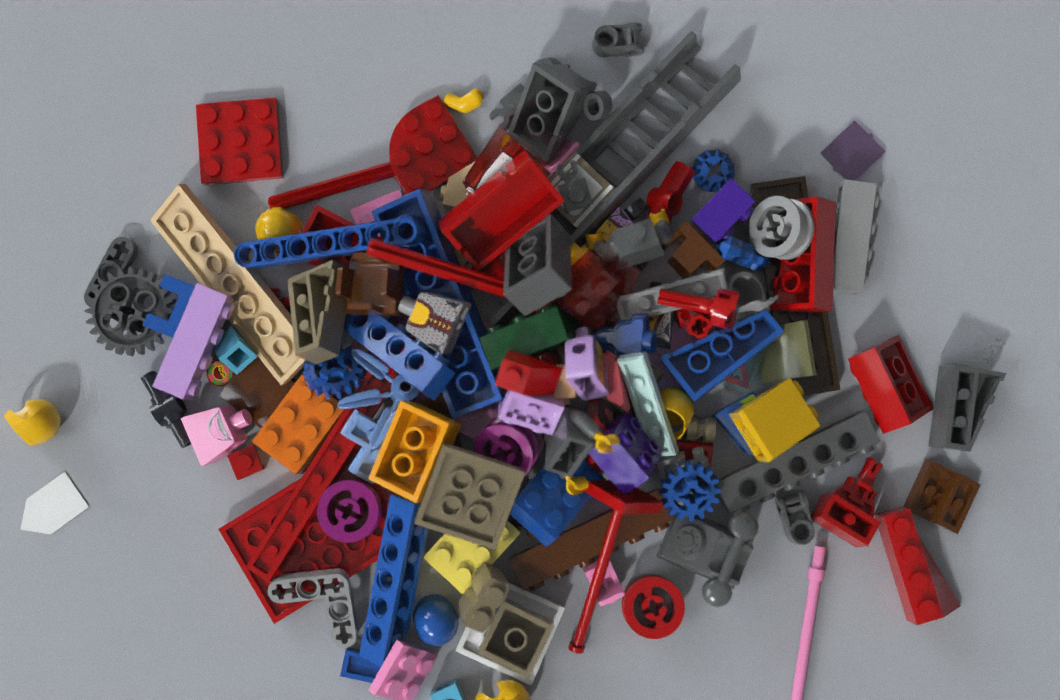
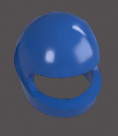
(435, 620)

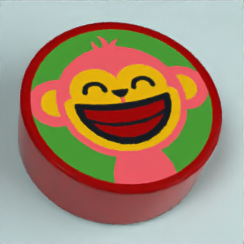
(219, 373)

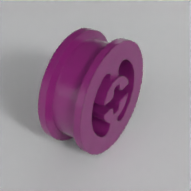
(505, 437)
(340, 531)

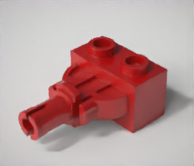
(850, 507)

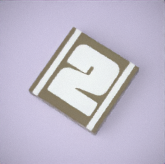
(597, 185)

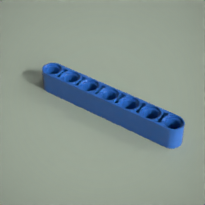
(316, 243)

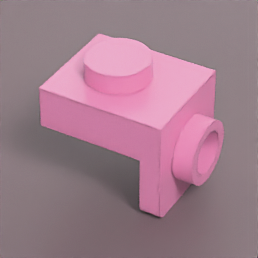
(611, 588)

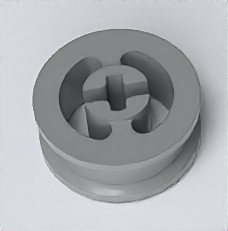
(794, 229)

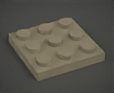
(469, 496)

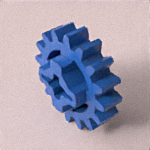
(334, 374)
(687, 489)

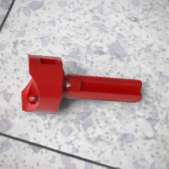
(720, 307)

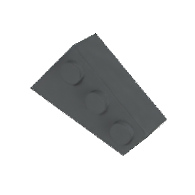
(961, 404)

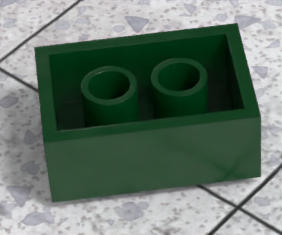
(529, 334)

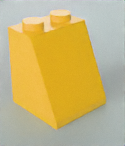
(775, 420)

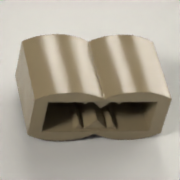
(483, 597)

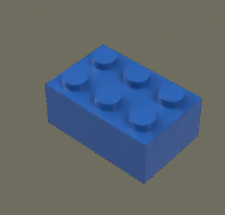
(547, 507)

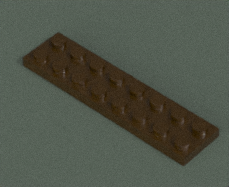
(818, 322)

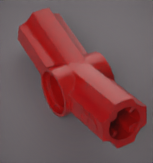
(670, 192)

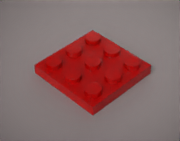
(239, 141)

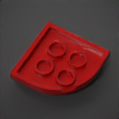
(428, 148)

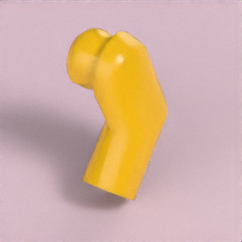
(465, 103)

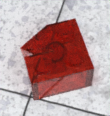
(593, 292)

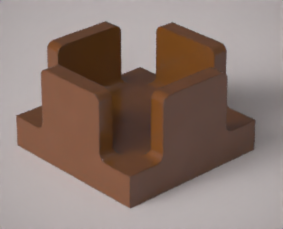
(692, 252)
(370, 286)

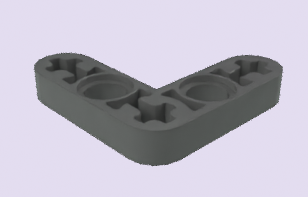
(128, 259)

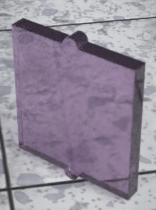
(852, 152)

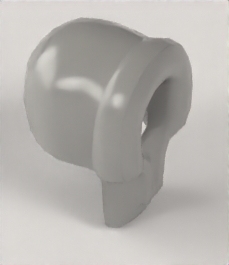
(751, 296)

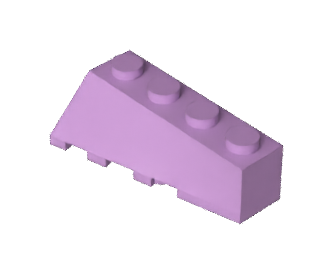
(193, 342)

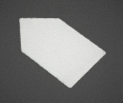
(52, 506)

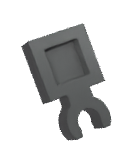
(510, 105)
(574, 191)

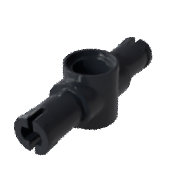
(167, 409)

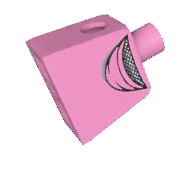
(216, 432)

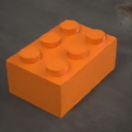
(298, 426)

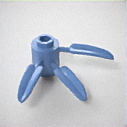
(374, 396)

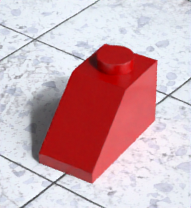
(527, 375)

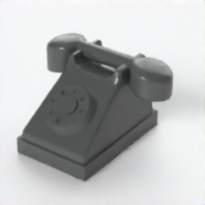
(552, 106)
(711, 551)

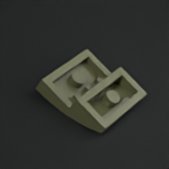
(789, 355)

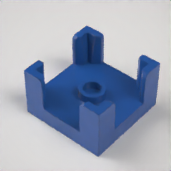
(184, 291)

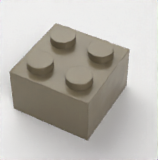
(516, 637)

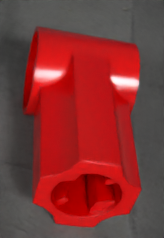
(694, 322)

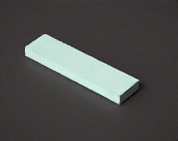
(647, 401)

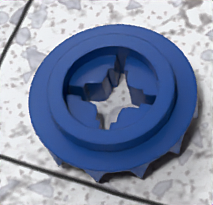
(701, 169)

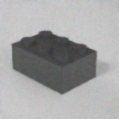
(538, 266)

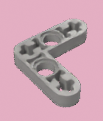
(331, 594)

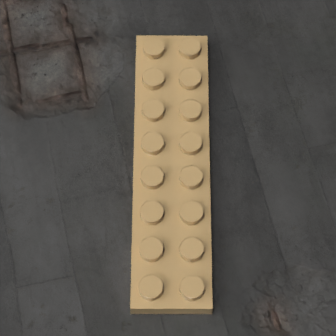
(210, 258)

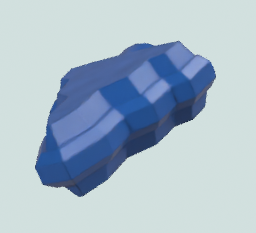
(742, 254)
(628, 336)

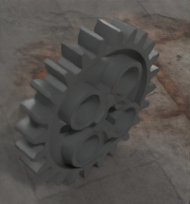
(107, 305)

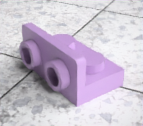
(531, 411)

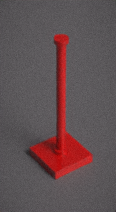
(633, 502)

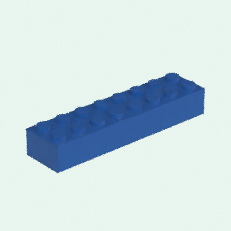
(473, 380)

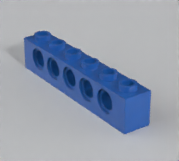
(428, 379)
(394, 580)

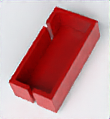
(500, 211)

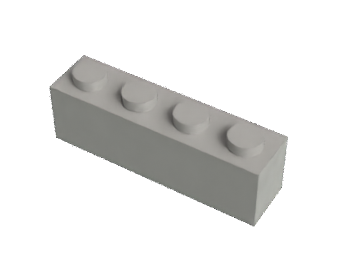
(852, 234)

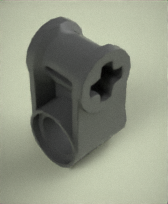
(624, 40)
(795, 515)

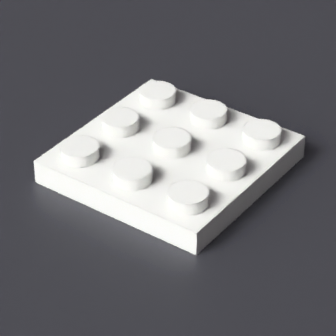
(472, 639)

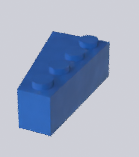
(714, 358)

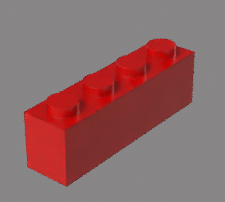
(807, 280)
(917, 577)

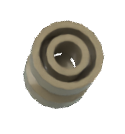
(701, 429)

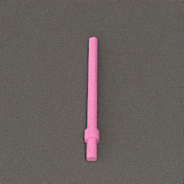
(815, 576)

